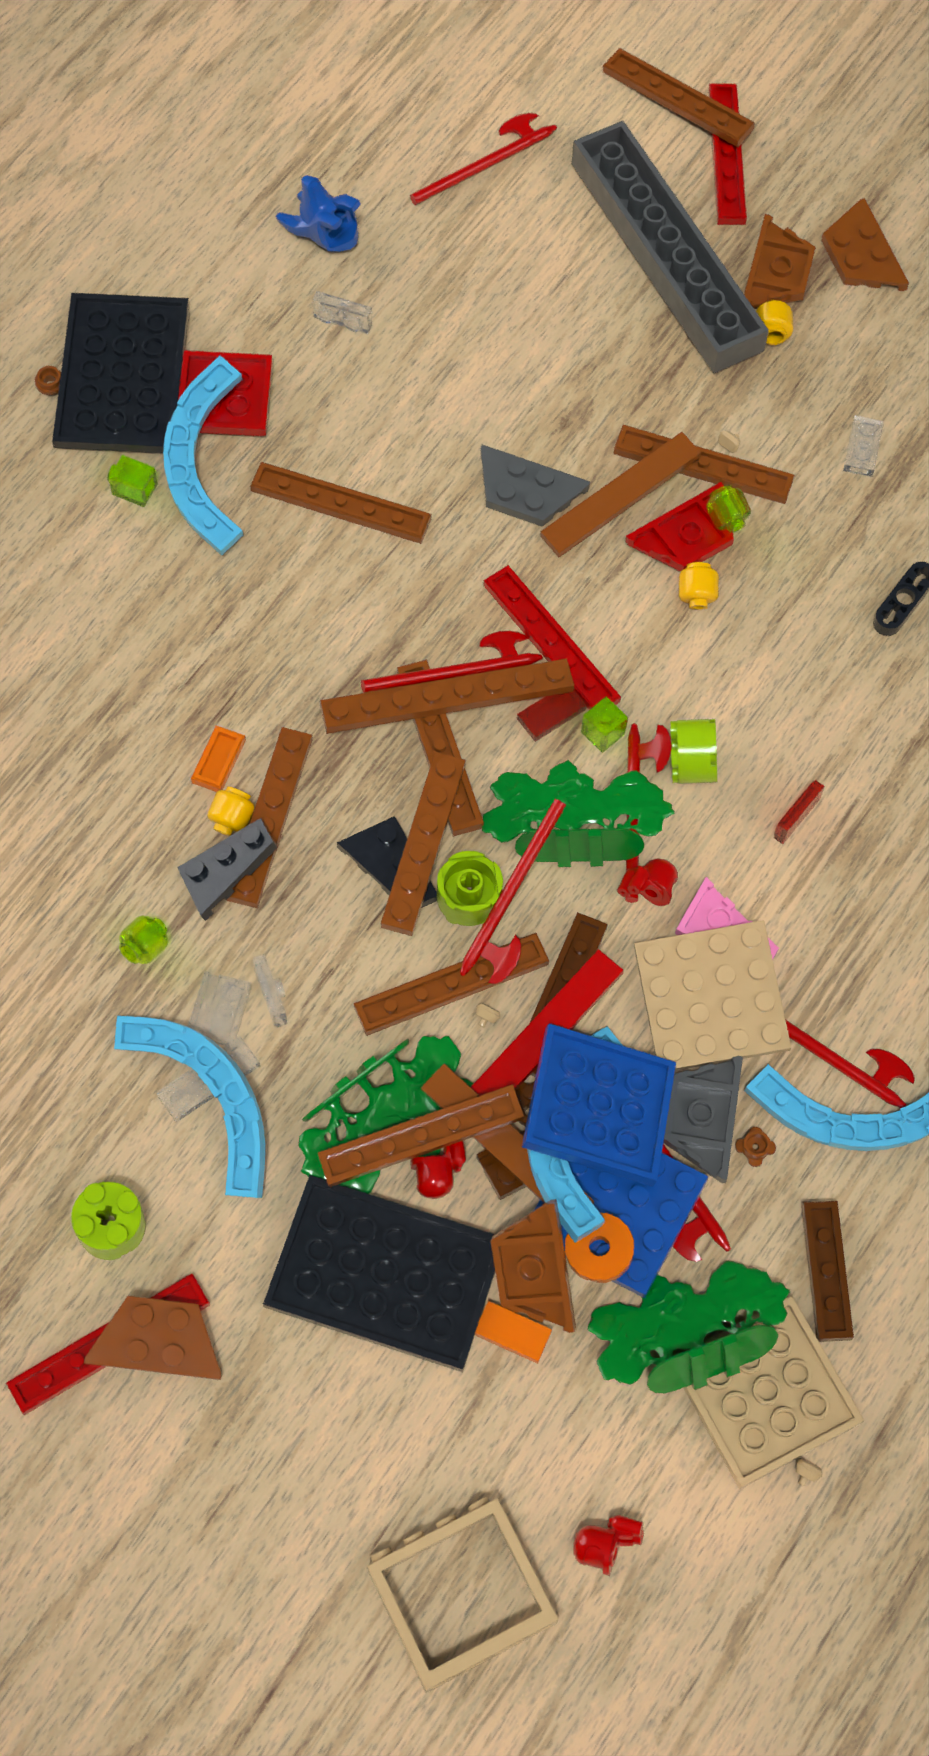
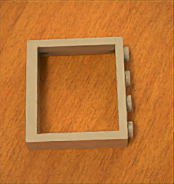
(485, 1651)

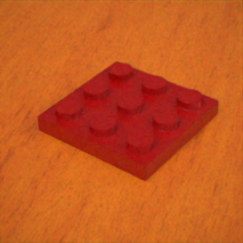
(247, 404)

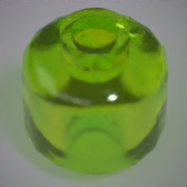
(728, 508)
(143, 939)

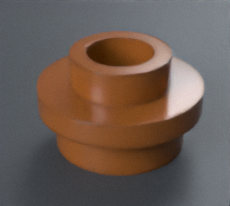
(47, 374)

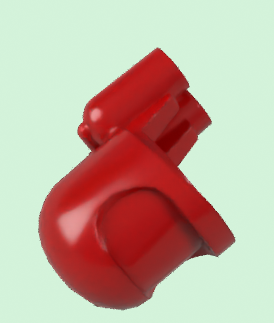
(651, 881)
(436, 1172)
(600, 1545)

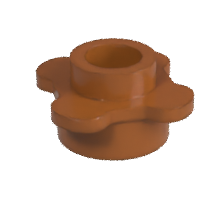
(758, 1137)

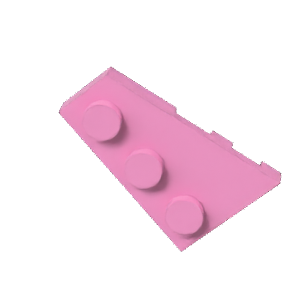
(712, 911)

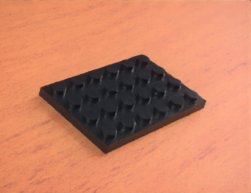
(120, 372)
(384, 1273)

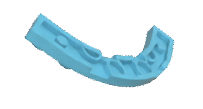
(179, 455)
(225, 1082)
(834, 1129)
(557, 1182)

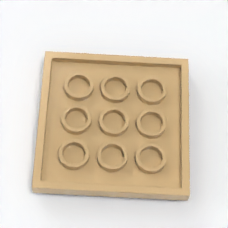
(712, 995)
(776, 1403)

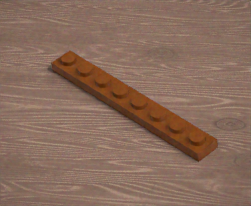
(446, 696)

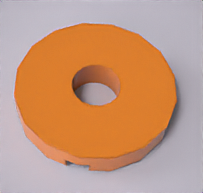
(605, 1267)

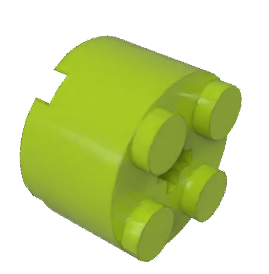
(694, 751)
(464, 871)
(98, 1204)

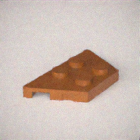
(862, 251)
(779, 265)
(534, 1268)
(156, 1338)

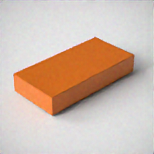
(218, 759)
(513, 1332)

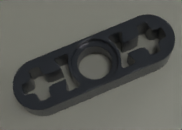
(903, 611)

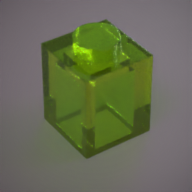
(132, 480)
(604, 724)

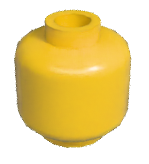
(778, 320)
(698, 585)
(230, 810)

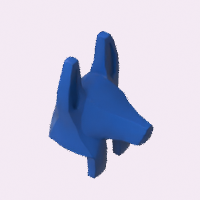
(323, 218)

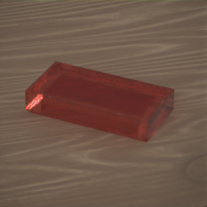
(550, 713)
(798, 811)

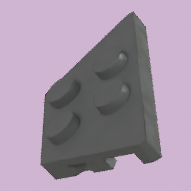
(527, 488)
(704, 1115)

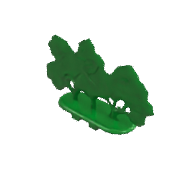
(529, 801)
(387, 1104)
(680, 1319)

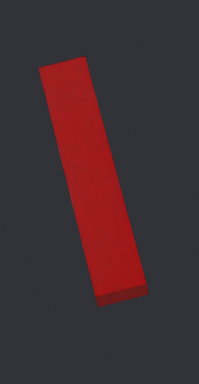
(728, 165)
(548, 635)
(563, 1010)
(67, 1366)

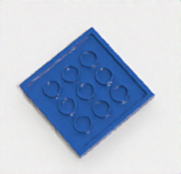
(600, 1105)
(650, 1212)

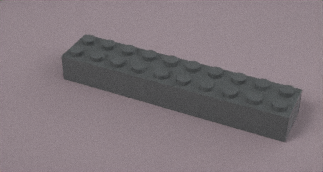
(669, 247)

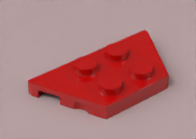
(682, 534)

